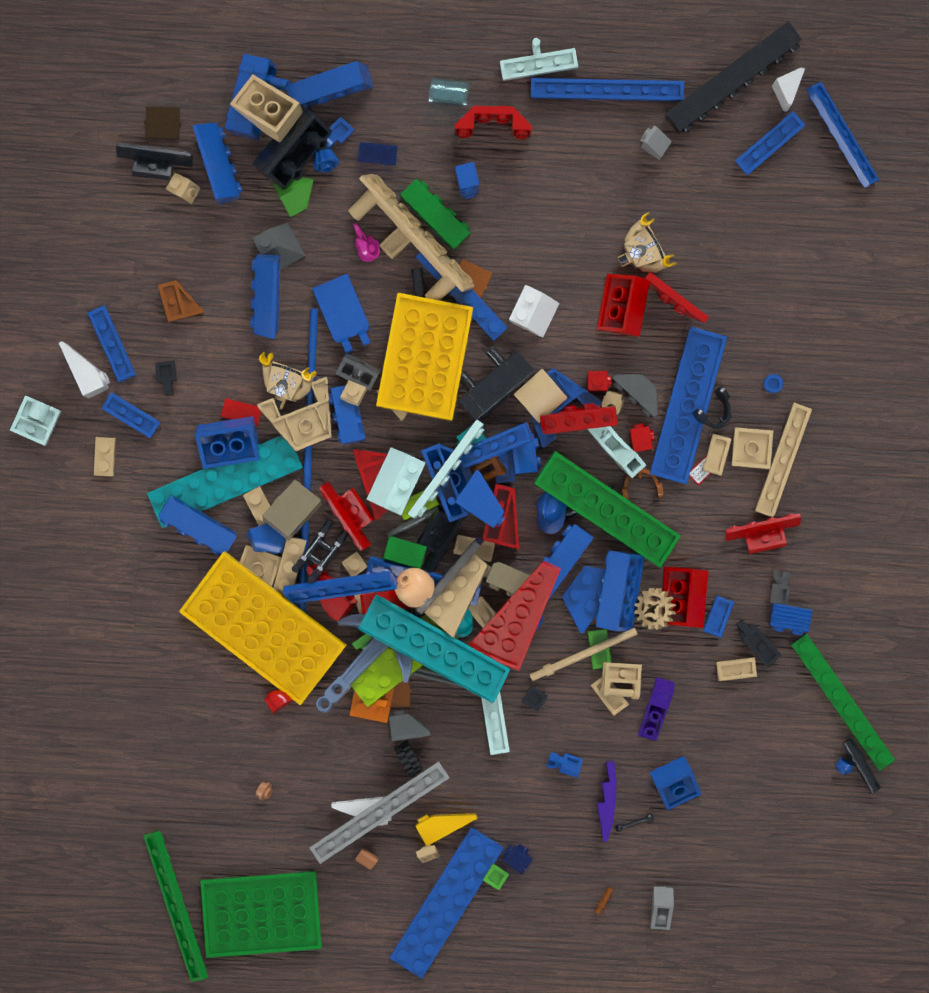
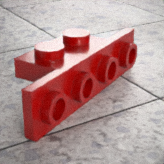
(579, 418)
(351, 513)
(764, 534)

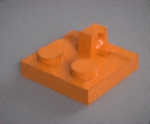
(377, 711)

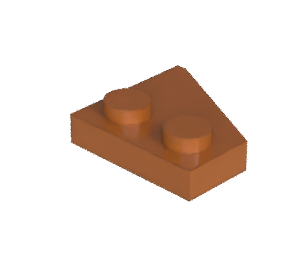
(177, 302)

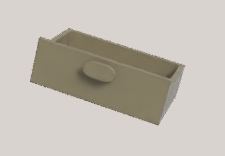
(291, 510)

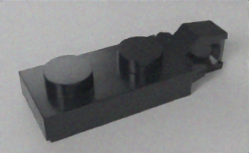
(758, 643)

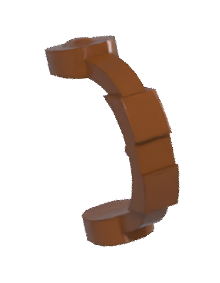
(658, 485)

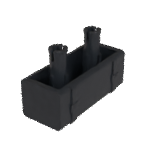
(284, 160)
(497, 386)

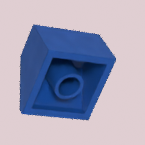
(525, 458)
(675, 783)

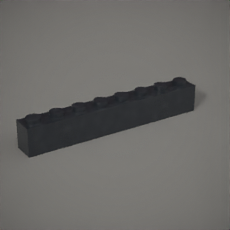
(733, 77)

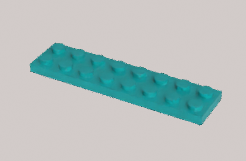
(219, 484)
(434, 648)

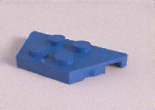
(583, 596)

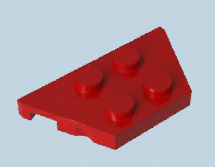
(680, 304)
(369, 467)

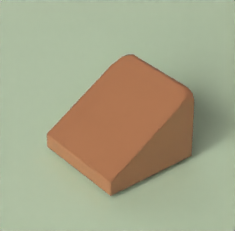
(366, 858)

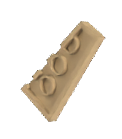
(453, 601)

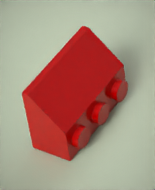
(623, 305)
(689, 594)

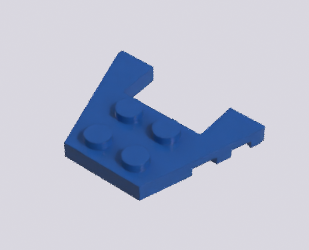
(571, 391)

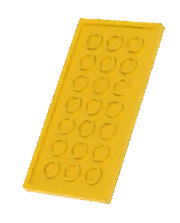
(262, 628)

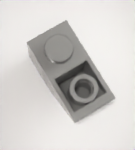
(655, 142)

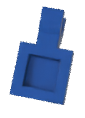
(340, 132)
(568, 764)

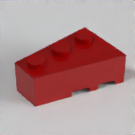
(507, 532)

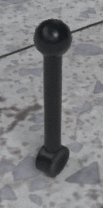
(649, 818)

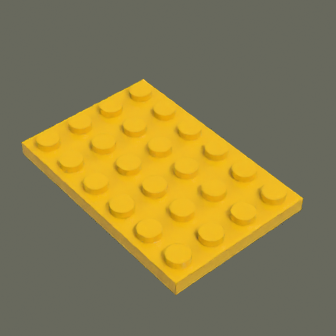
(424, 356)

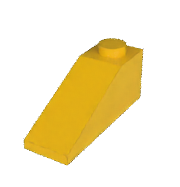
(438, 826)

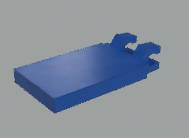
(342, 311)

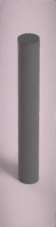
(411, 523)

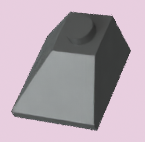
(280, 242)
(406, 726)

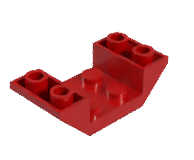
(502, 114)

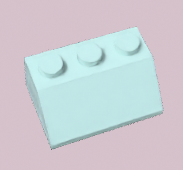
(396, 481)

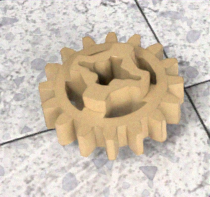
(648, 604)

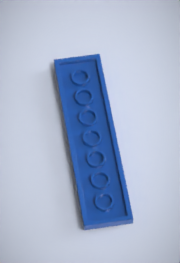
(690, 392)
(446, 902)

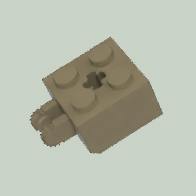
(504, 577)

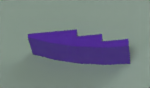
(607, 807)

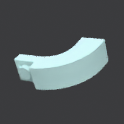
(618, 450)

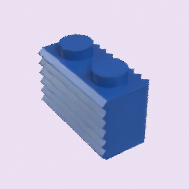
(790, 617)

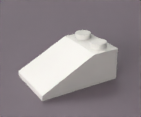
(88, 377)

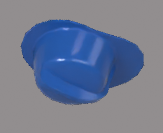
(550, 513)

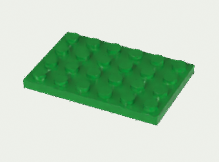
(261, 914)

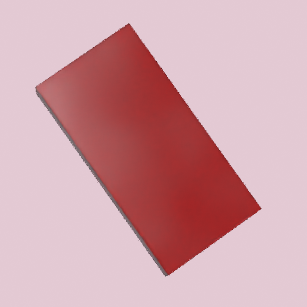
(235, 410)

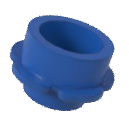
(844, 766)

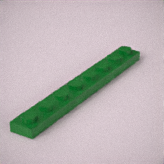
(842, 702)
(175, 906)

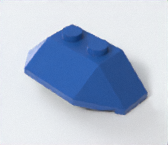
(435, 458)

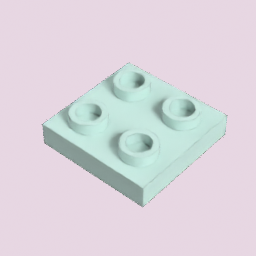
(35, 420)

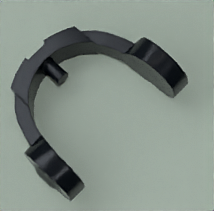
(723, 396)

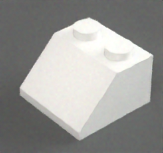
(533, 311)

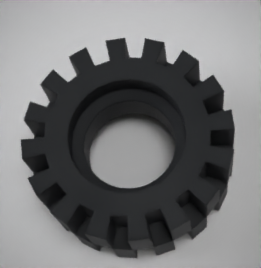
(408, 758)

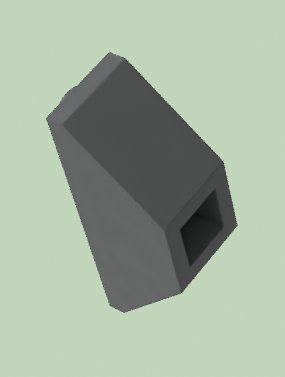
(639, 391)

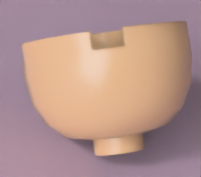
(414, 587)

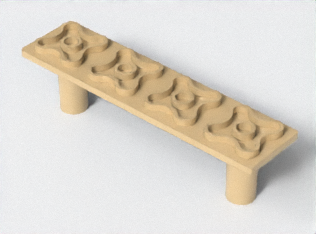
(423, 240)

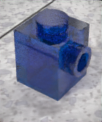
(517, 857)

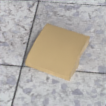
(540, 395)

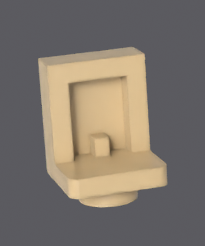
(183, 188)

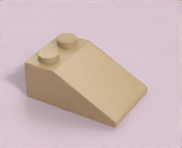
(267, 108)

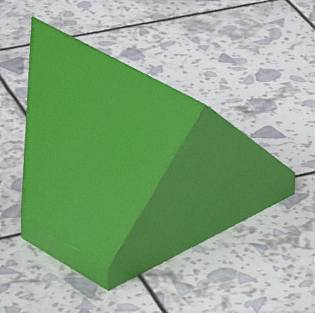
(295, 195)

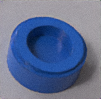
(773, 383)

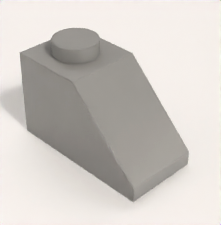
(662, 908)

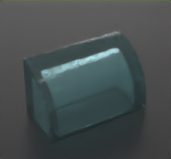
(449, 91)

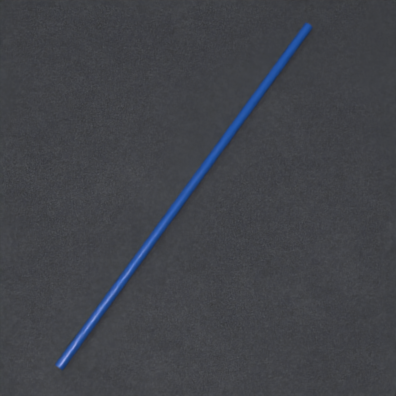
(308, 450)

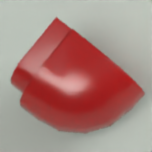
(277, 700)

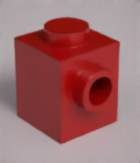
(598, 381)
(641, 438)

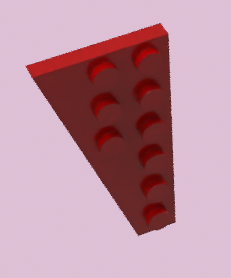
(514, 625)

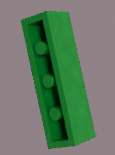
(434, 214)

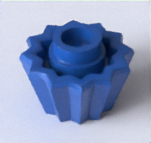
(325, 160)

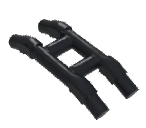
(318, 542)

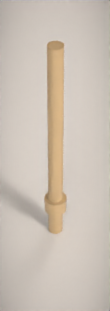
(550, 669)

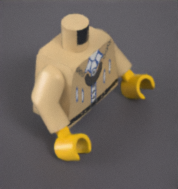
(643, 249)
(285, 381)

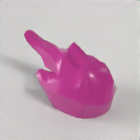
(367, 250)

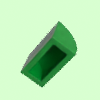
(405, 552)

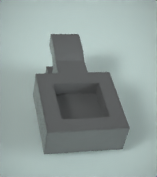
(780, 590)

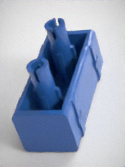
(266, 71)

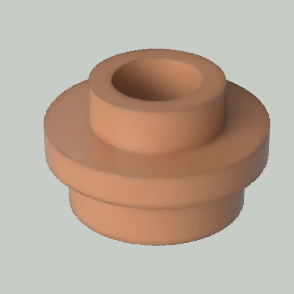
(264, 791)

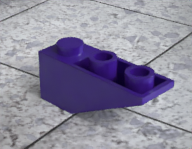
(656, 708)

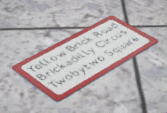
(697, 474)

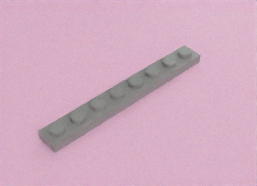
(379, 812)

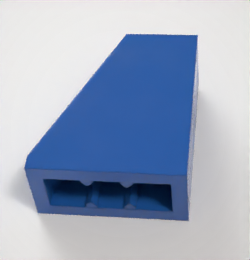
(480, 501)

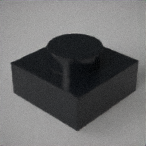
(534, 698)

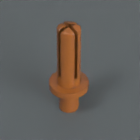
(604, 900)

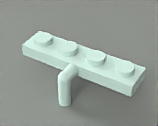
(538, 63)

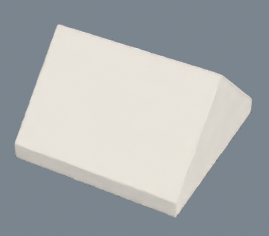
(786, 87)

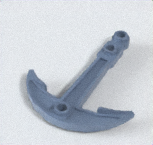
(359, 666)

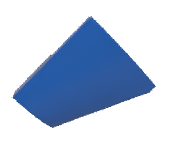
(266, 539)

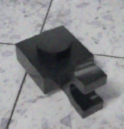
(166, 373)

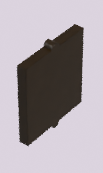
(162, 122)

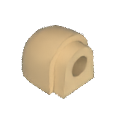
(613, 399)

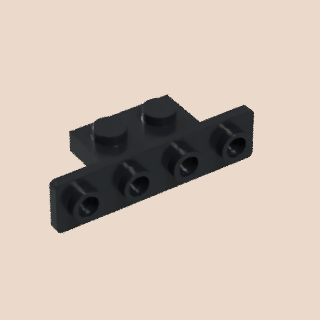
(153, 161)
(437, 537)

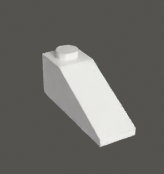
(357, 806)

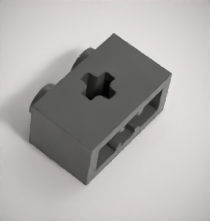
(358, 371)

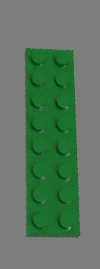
(607, 509)

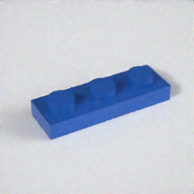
(131, 415)

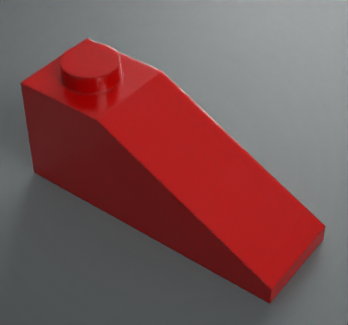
(335, 607)

